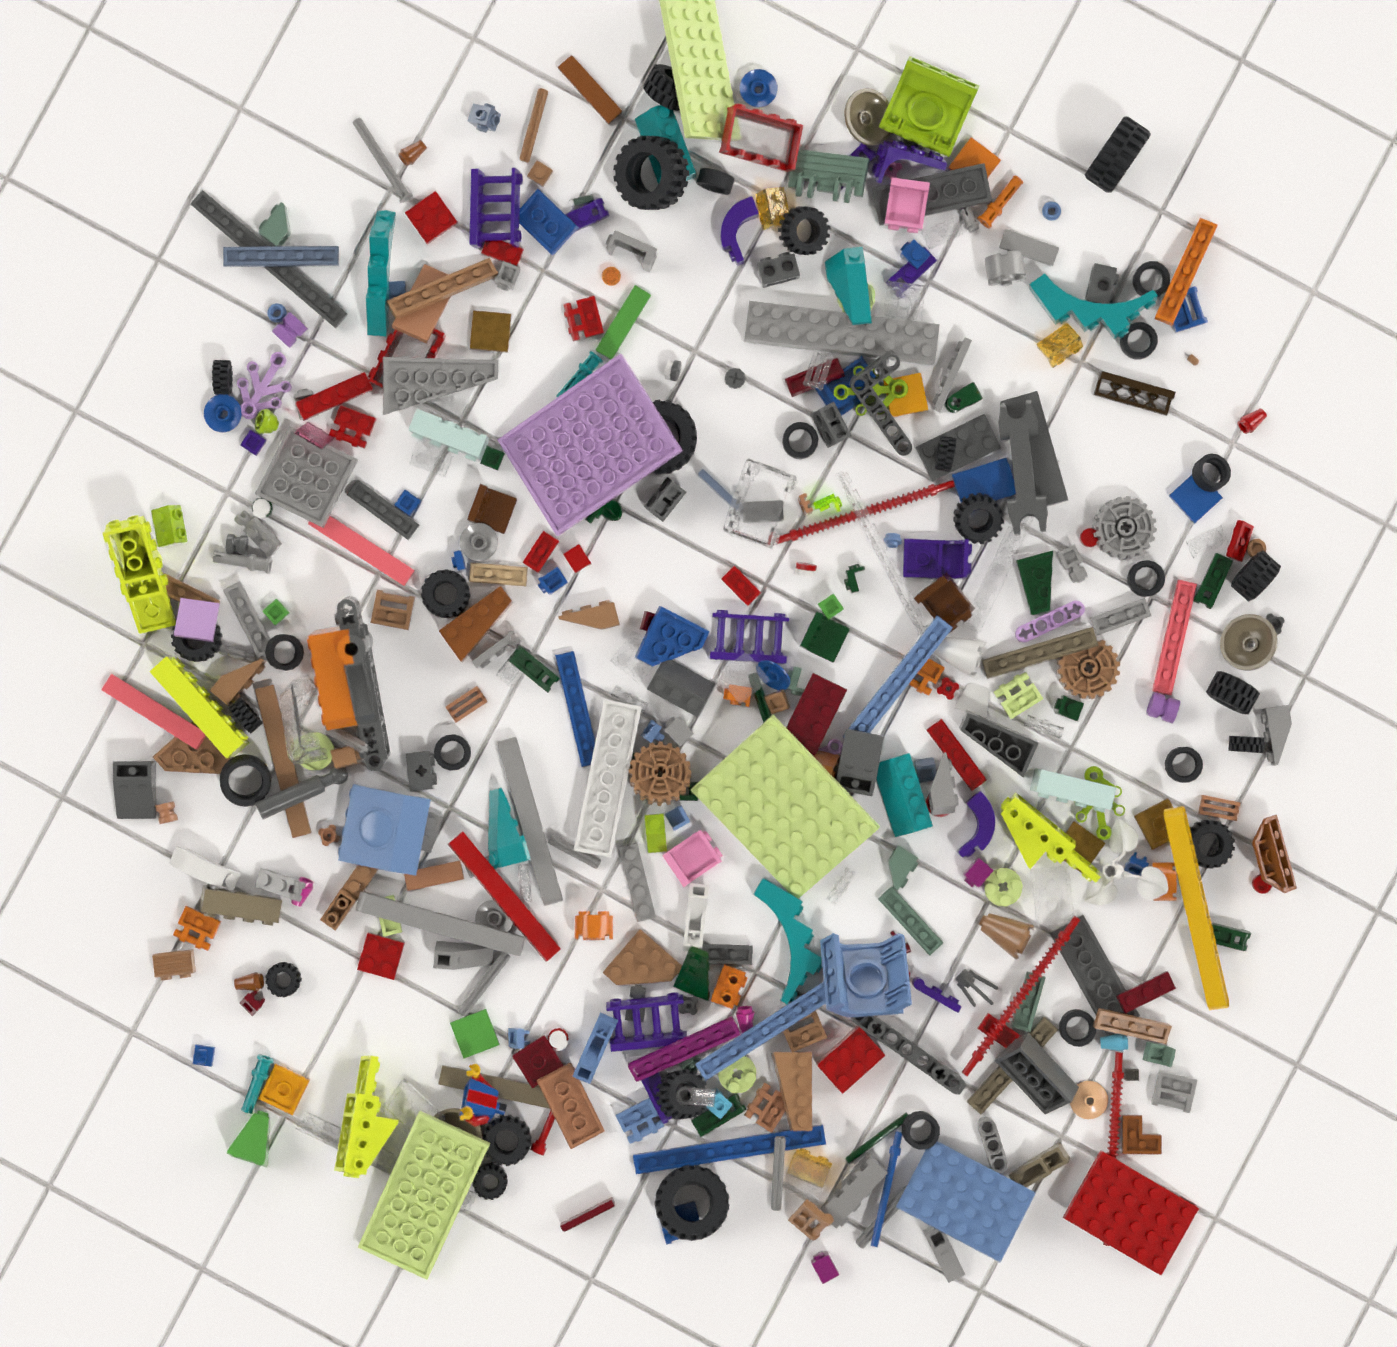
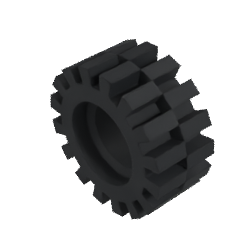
(222, 377)
(945, 453)
(245, 715)
(1246, 744)
(291, 971)
(498, 1173)

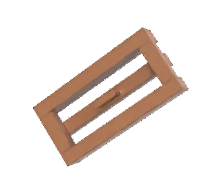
(805, 504)
(453, 712)
(1235, 811)

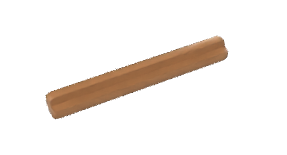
(533, 126)

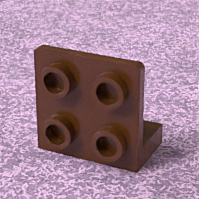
(492, 508)

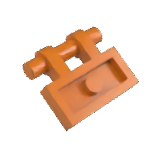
(930, 672)
(196, 921)

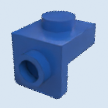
(914, 253)
(552, 581)

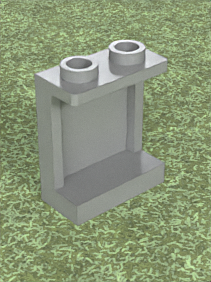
(633, 245)

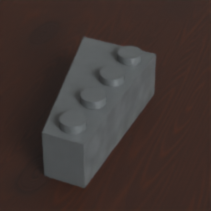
(1004, 743)

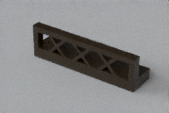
(1137, 386)

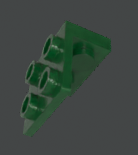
(824, 637)

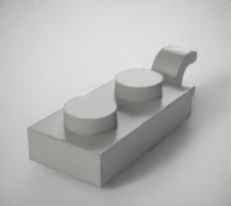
(258, 533)
(497, 649)

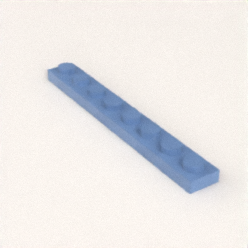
(901, 676)
(762, 1032)

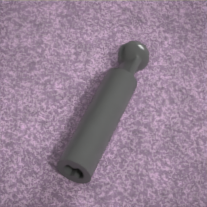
(299, 792)

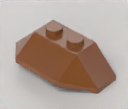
(1273, 855)

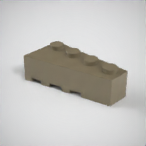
(240, 905)

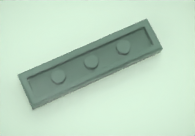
(910, 920)

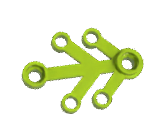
(890, 388)
(1100, 815)

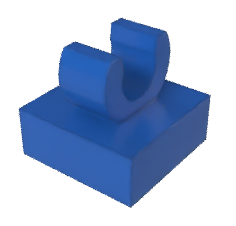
(1136, 865)
(204, 1055)

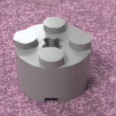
(1005, 268)

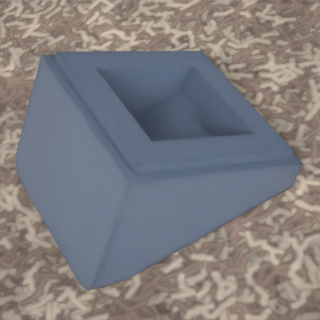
(925, 769)

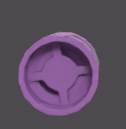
(289, 330)
(1162, 707)

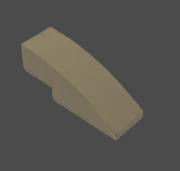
(1040, 1165)

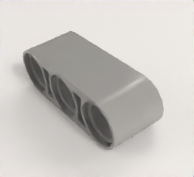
(986, 1137)

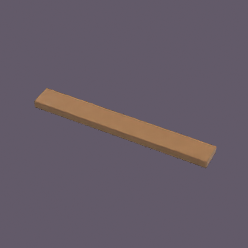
(284, 768)

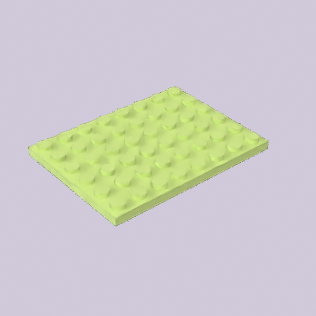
(785, 807)

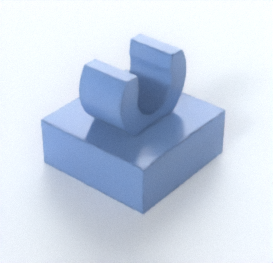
(652, 731)
(516, 1038)

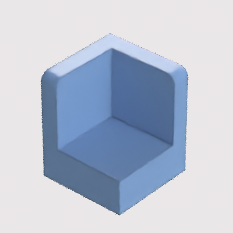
(677, 817)

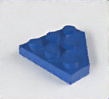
(669, 638)

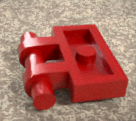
(589, 317)
(355, 421)

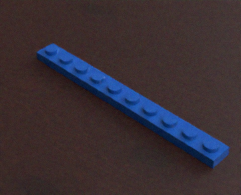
(725, 1149)

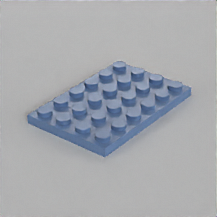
(966, 1200)

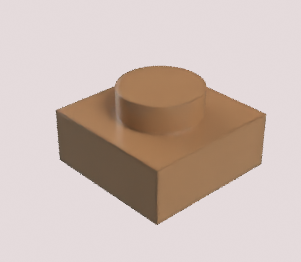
(540, 173)
(777, 701)

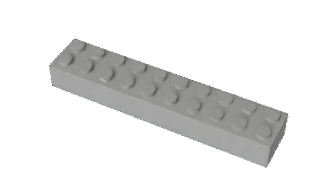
(834, 333)

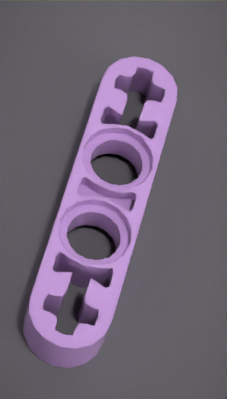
(1050, 623)

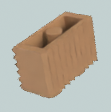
(345, 757)
(174, 963)

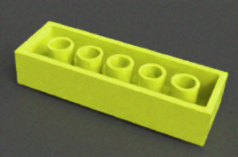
(199, 706)

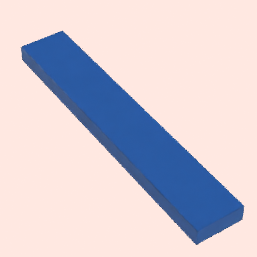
(576, 706)

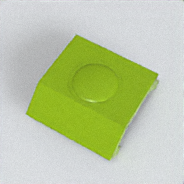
(929, 106)

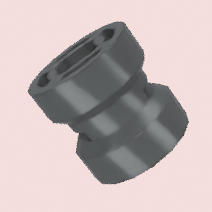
(237, 544)

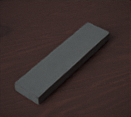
(383, 510)

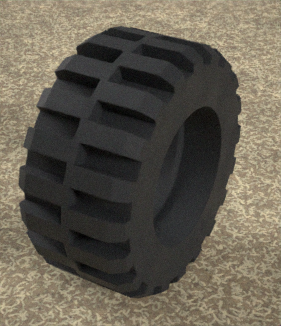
(1117, 154)
(629, 172)
(687, 434)
(718, 1202)

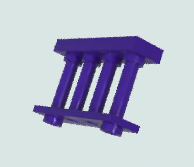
(478, 199)
(757, 654)
(639, 1040)

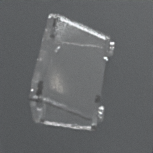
(758, 503)
(300, 746)

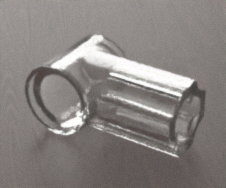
(699, 1096)

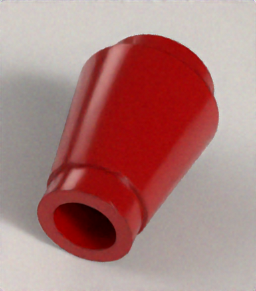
(1251, 421)

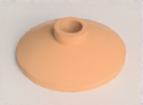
(1086, 1090)

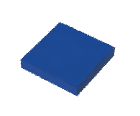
(1193, 500)

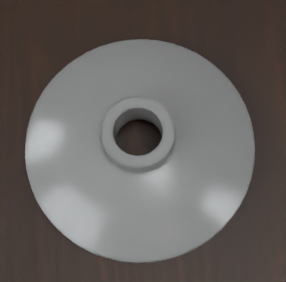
(471, 535)
(484, 916)

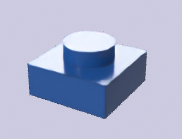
(458, 561)

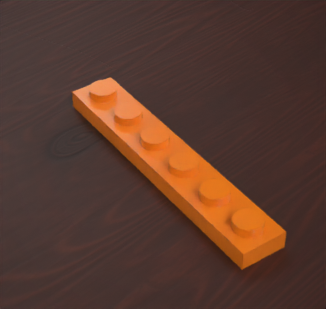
(1186, 271)

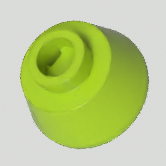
(266, 422)

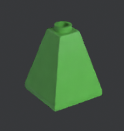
(253, 1140)

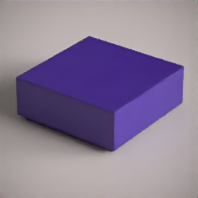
(253, 442)

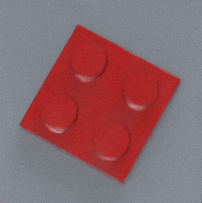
(431, 217)
(381, 956)

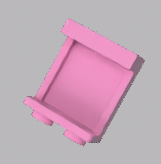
(906, 205)
(693, 857)

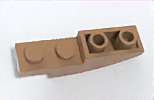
(348, 896)

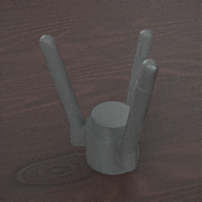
(966, 979)

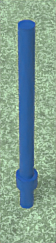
(894, 1152)

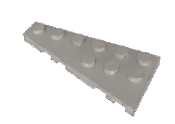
(425, 379)

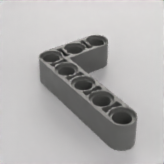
(878, 405)

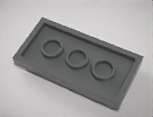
(973, 442)

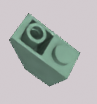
(277, 227)
(900, 865)

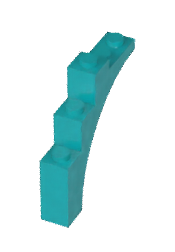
(379, 273)
(1088, 314)
(801, 958)

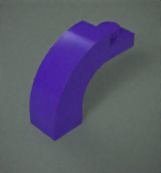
(738, 215)
(985, 827)

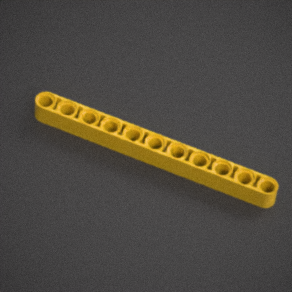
(1196, 908)

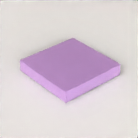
(196, 619)

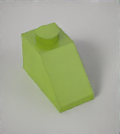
(655, 833)

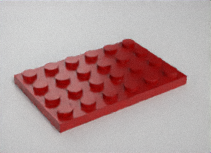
(1130, 1213)

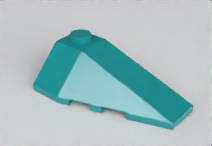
(849, 280)
(504, 842)

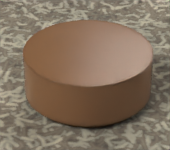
(1255, 546)

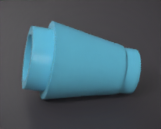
(1114, 1042)

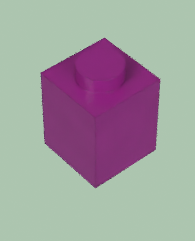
(977, 873)
(824, 1266)

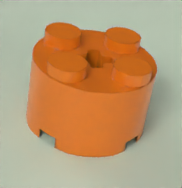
(1166, 868)
(593, 926)

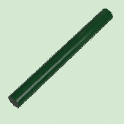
(875, 1139)

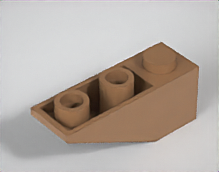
(597, 617)
(233, 683)

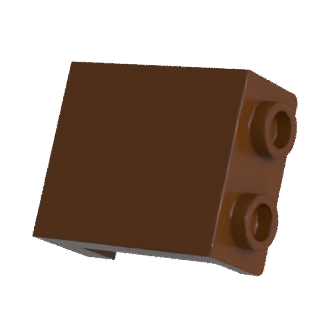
(946, 600)

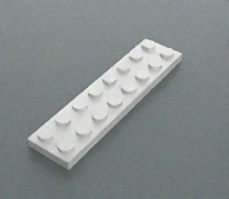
(607, 778)

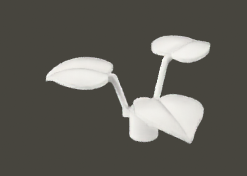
(1151, 884)

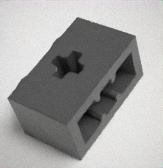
(416, 781)

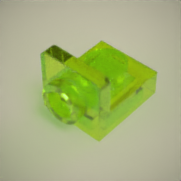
(823, 504)

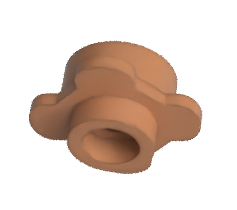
(330, 830)

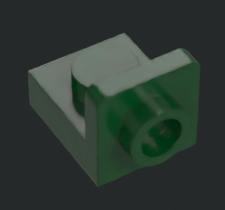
(1068, 707)

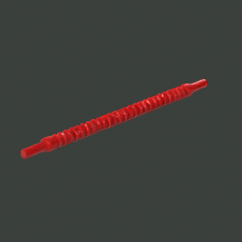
(932, 490)
(977, 1055)
(1118, 1075)

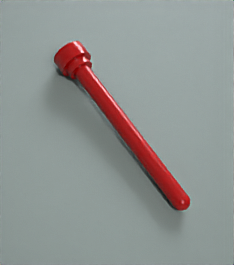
(540, 1146)

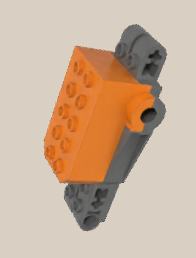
(349, 681)

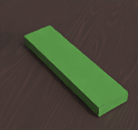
(623, 322)

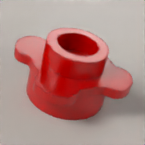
(948, 693)

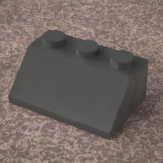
(681, 686)

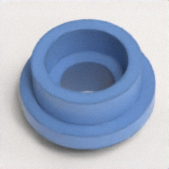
(1053, 205)
(273, 308)
(892, 540)

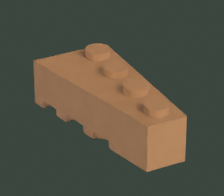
(795, 1084)

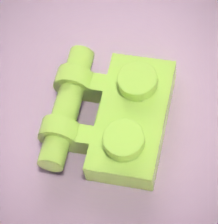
(1020, 701)

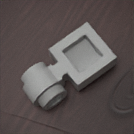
(1069, 559)

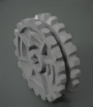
(1139, 525)

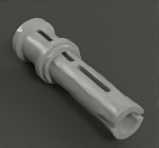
(251, 562)

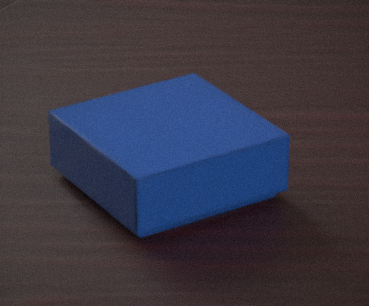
(407, 502)

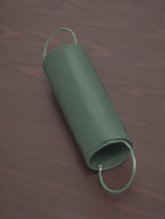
(582, 200)

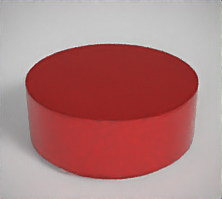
(1087, 538)
(1260, 886)

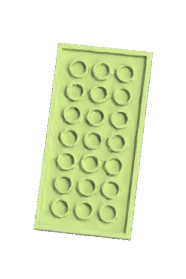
(698, 66)
(423, 1195)

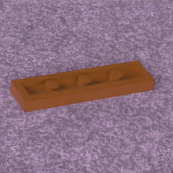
(590, 89)

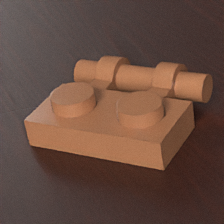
(772, 1112)

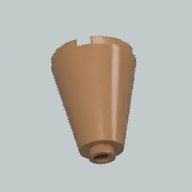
(1007, 933)

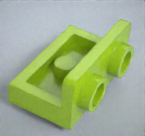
(169, 525)

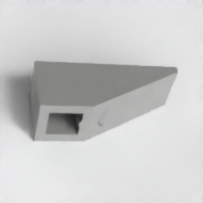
(1277, 727)
(941, 795)
(461, 955)
(944, 1254)

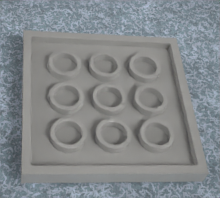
(306, 478)

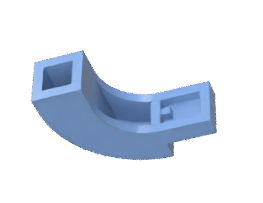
(595, 1048)

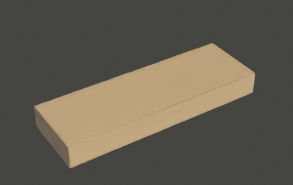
(498, 574)

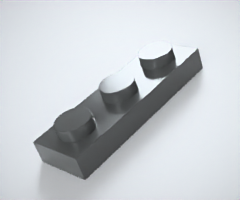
(729, 953)

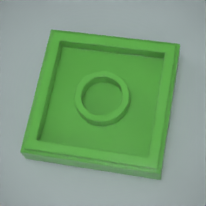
(474, 1033)

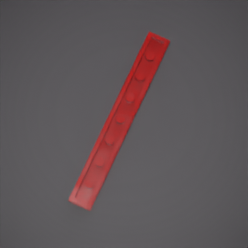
(504, 896)

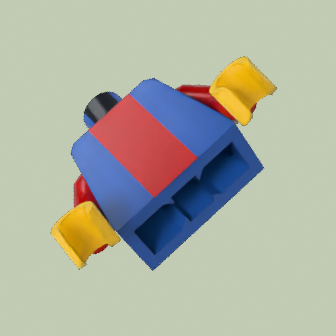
(479, 1099)

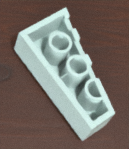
(449, 435)
(1072, 789)

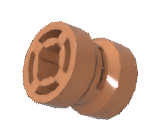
(166, 812)

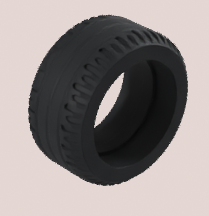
(245, 760)

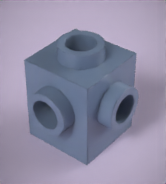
(484, 117)

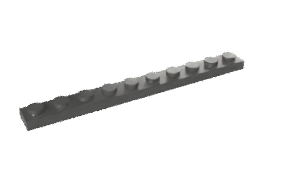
(287, 275)

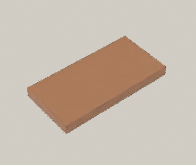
(423, 322)
(570, 1106)

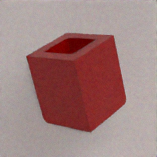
(577, 558)

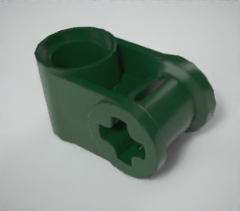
(965, 396)

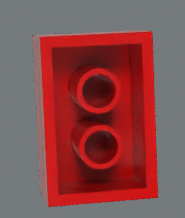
(850, 1059)

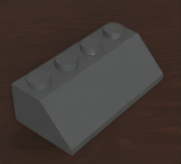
(1037, 1074)

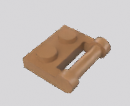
(392, 616)
(806, 1034)
(806, 1215)

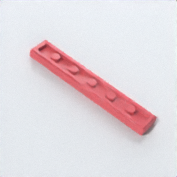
(366, 550)
(1174, 637)
(154, 711)

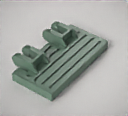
(830, 173)

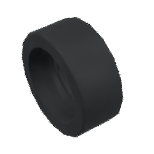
(715, 181)
(1151, 265)
(1152, 346)
(803, 426)
(1202, 481)
(1160, 578)
(298, 655)
(438, 747)
(1169, 764)
(1063, 1024)
(930, 1140)

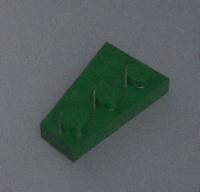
(1036, 581)
(694, 975)

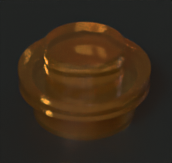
(611, 276)

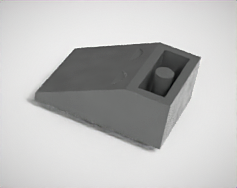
(859, 761)
(135, 789)

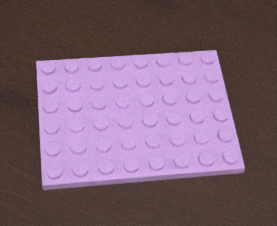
(589, 445)

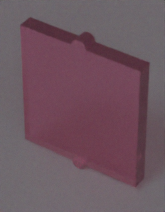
(314, 435)

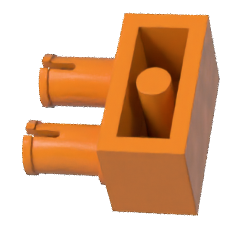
(728, 986)

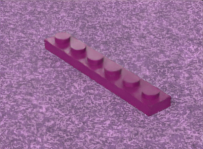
(684, 1049)

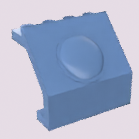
(383, 830)
(865, 977)

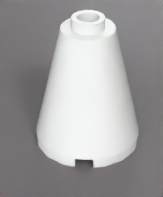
(962, 653)

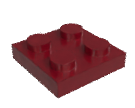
(537, 1060)

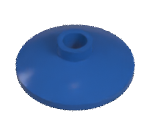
(762, 79)
(214, 409)
(778, 676)

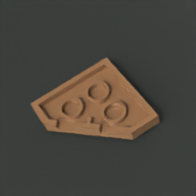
(181, 757)
(642, 962)

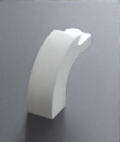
(203, 869)
(695, 916)

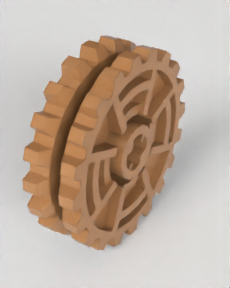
(1101, 676)
(674, 770)

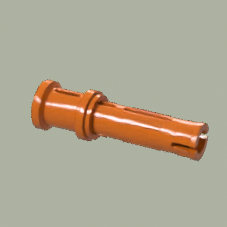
(995, 208)

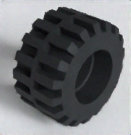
(661, 87)
(818, 234)
(974, 503)
(1255, 576)
(433, 582)
(197, 655)
(1232, 692)
(1225, 843)
(668, 1098)
(519, 1128)

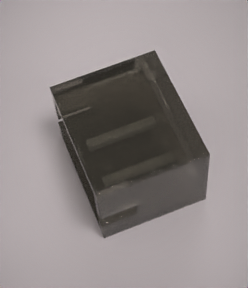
(1131, 1074)

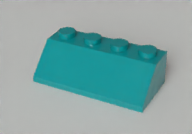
(663, 123)
(902, 795)

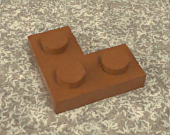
(1134, 1141)

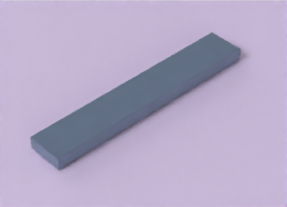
(280, 256)

